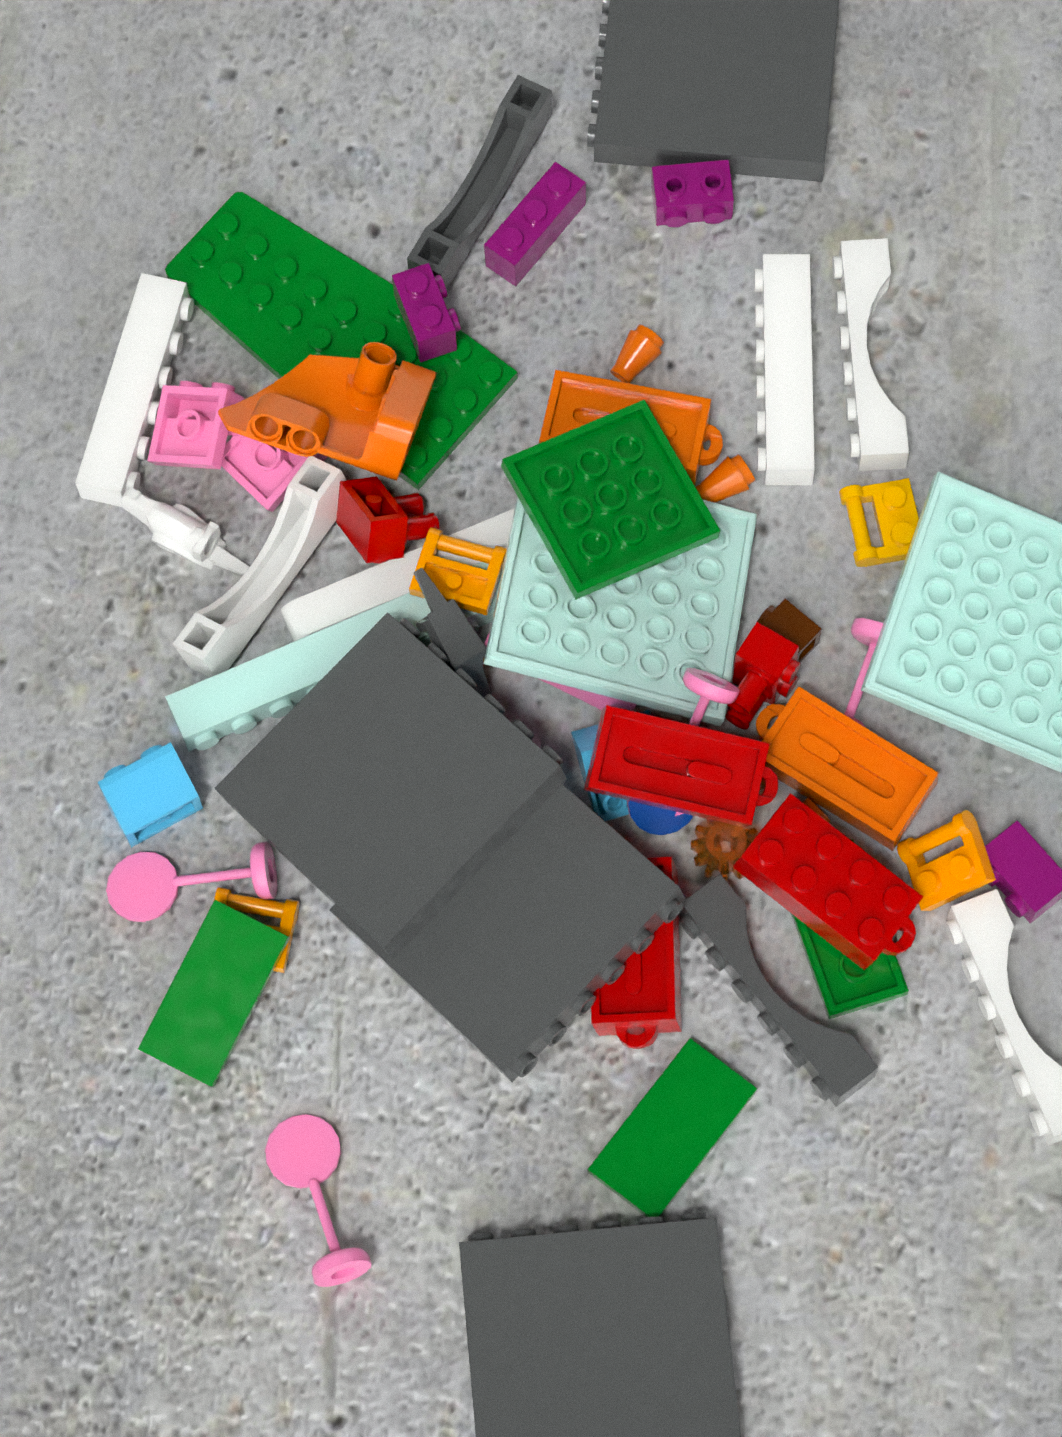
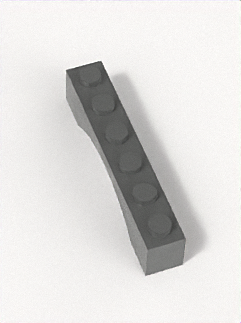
(508, 142)
(829, 1056)

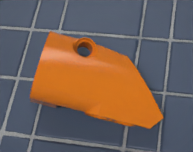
(340, 408)

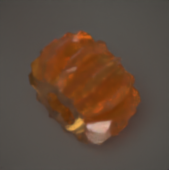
(710, 850)

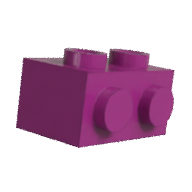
(692, 193)
(425, 313)
(1024, 873)

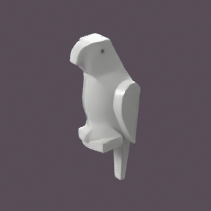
(182, 532)

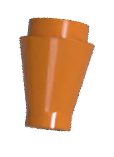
(637, 353)
(726, 480)

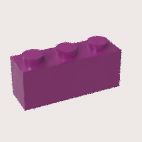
(535, 224)

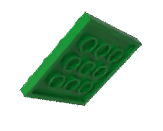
(610, 499)

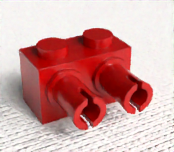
(378, 522)
(763, 671)

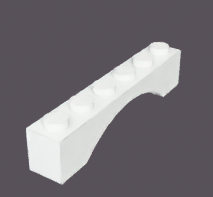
(878, 425)
(224, 628)
(984, 935)

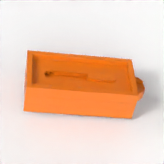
(682, 417)
(845, 767)

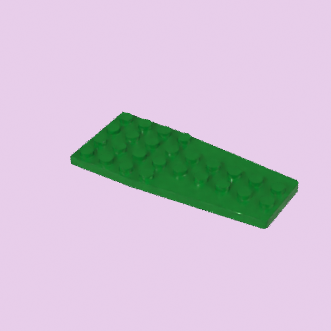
(300, 297)

